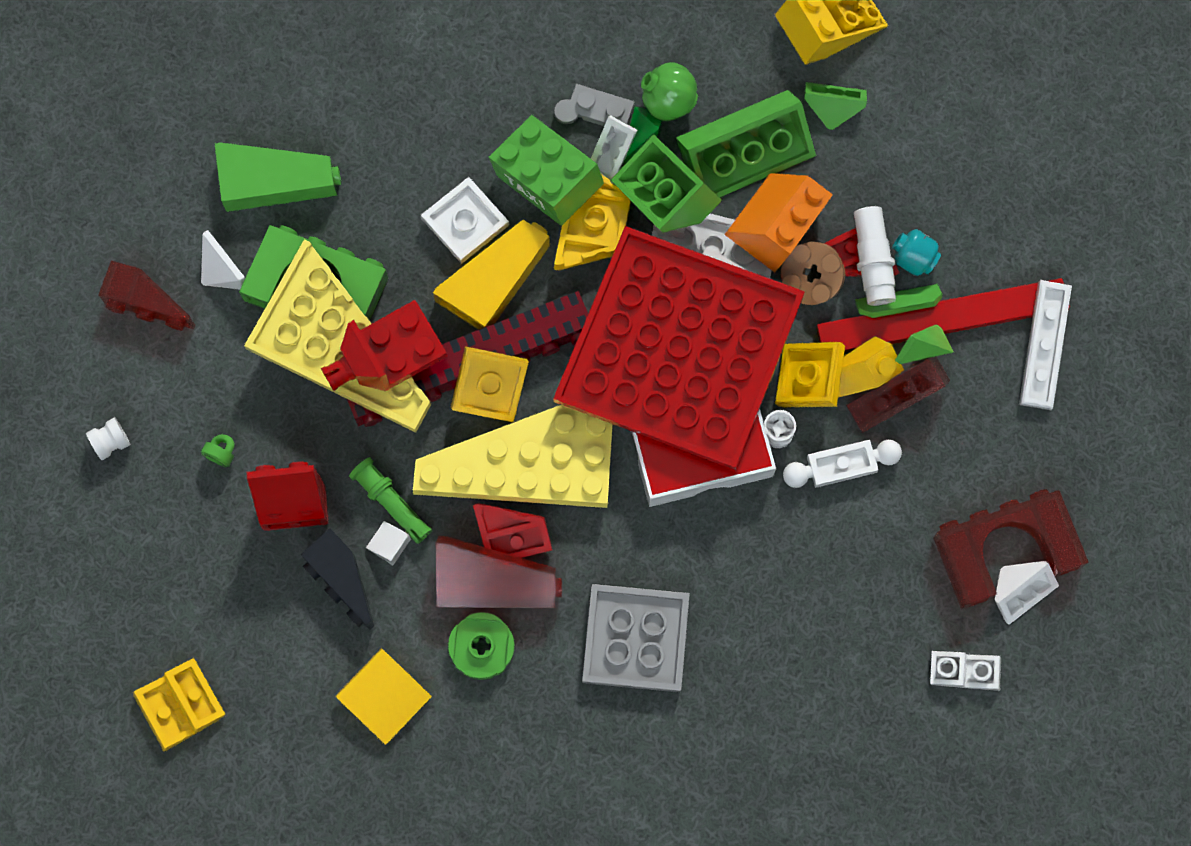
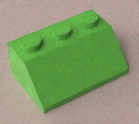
(665, 188)

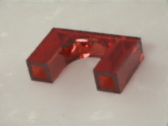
(1041, 517)

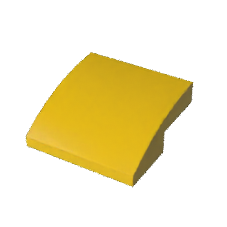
(383, 696)
(179, 704)

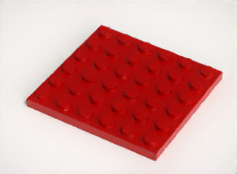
(679, 347)

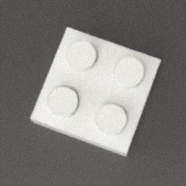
(465, 220)

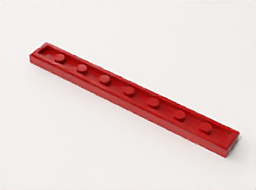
(949, 314)

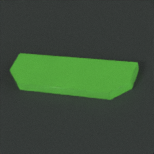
(905, 301)

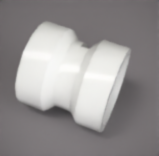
(780, 423)
(108, 438)

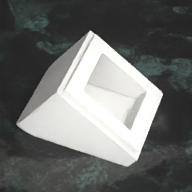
(389, 542)

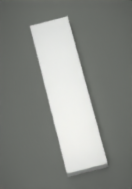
(1045, 345)

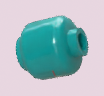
(916, 252)

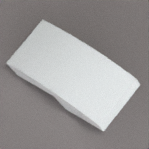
(965, 670)

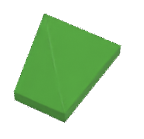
(834, 103)
(924, 345)

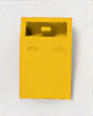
(828, 26)

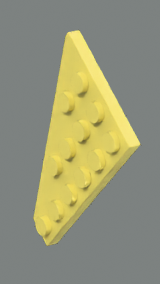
(305, 332)
(539, 459)

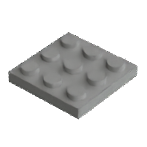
(636, 638)

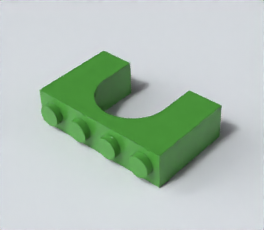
(360, 278)

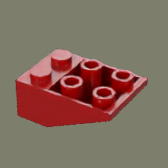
(288, 496)

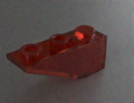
(136, 292)

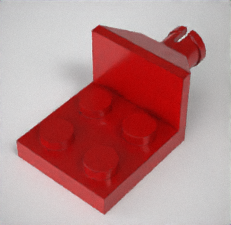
(386, 350)

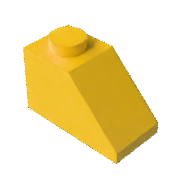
(868, 367)

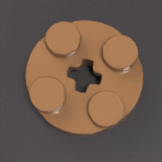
(828, 265)

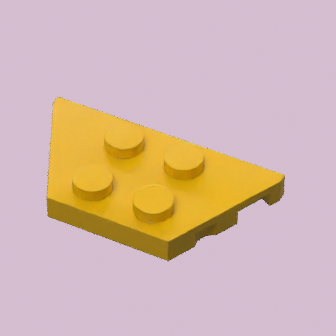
(593, 228)

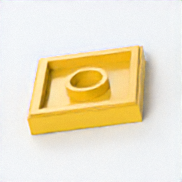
(810, 374)
(489, 384)

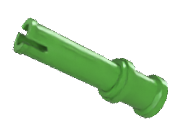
(381, 490)

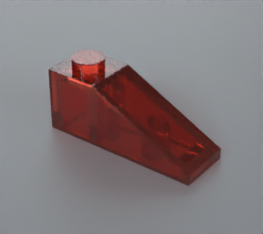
(898, 393)

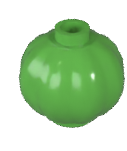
(669, 91)

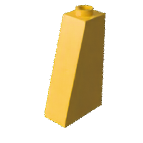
(494, 276)

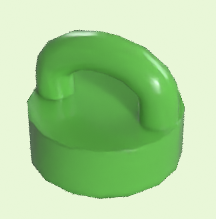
(217, 454)

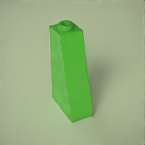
(271, 176)

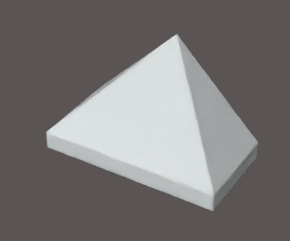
(613, 146)
(217, 266)
(1022, 587)

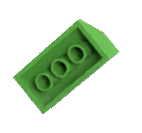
(749, 144)

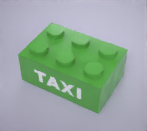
(546, 170)

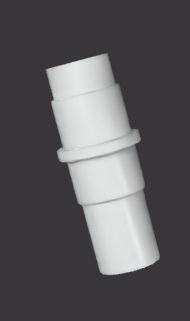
(874, 256)

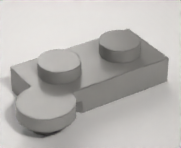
(593, 107)

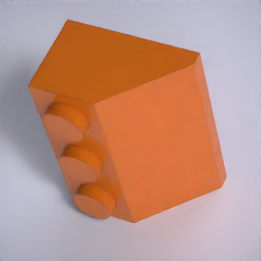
(778, 217)

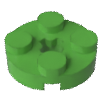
(469, 632)

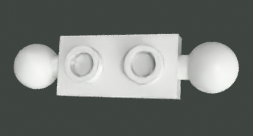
(842, 463)

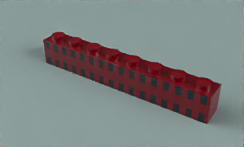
(520, 336)

